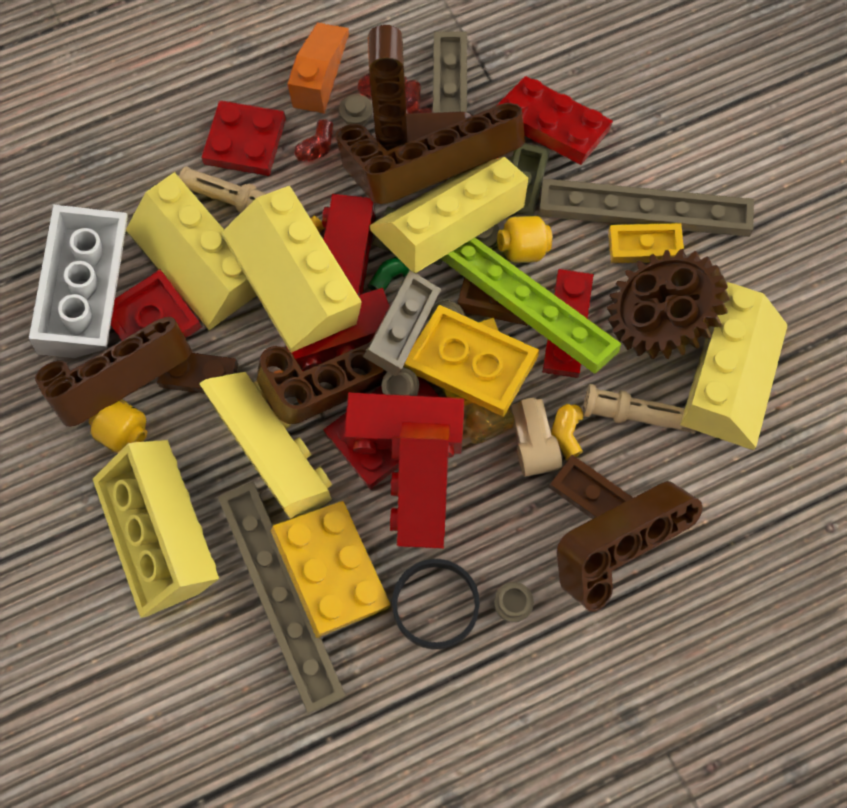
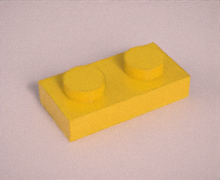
(639, 241)

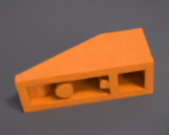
(317, 67)

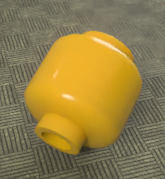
(524, 239)
(118, 426)

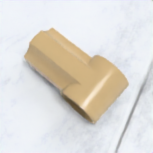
(536, 448)

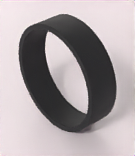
(441, 563)

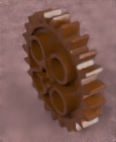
(658, 296)

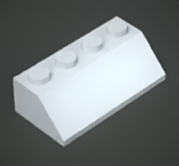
(78, 281)

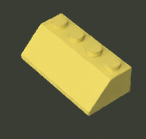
(453, 213)
(190, 251)
(292, 269)
(737, 370)
(268, 444)
(154, 527)

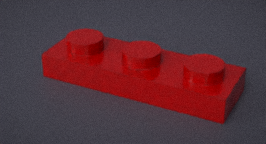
(574, 290)

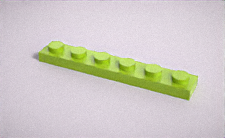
(534, 304)

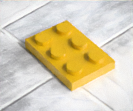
(471, 360)
(330, 568)

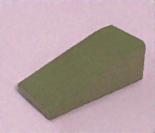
(532, 162)

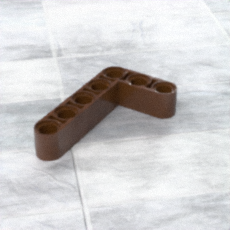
(387, 85)
(431, 158)

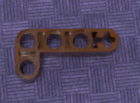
(113, 373)
(306, 385)
(618, 536)

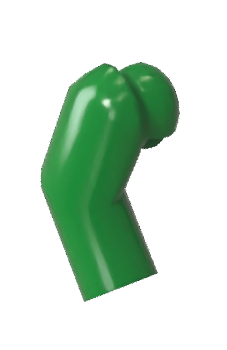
(386, 272)

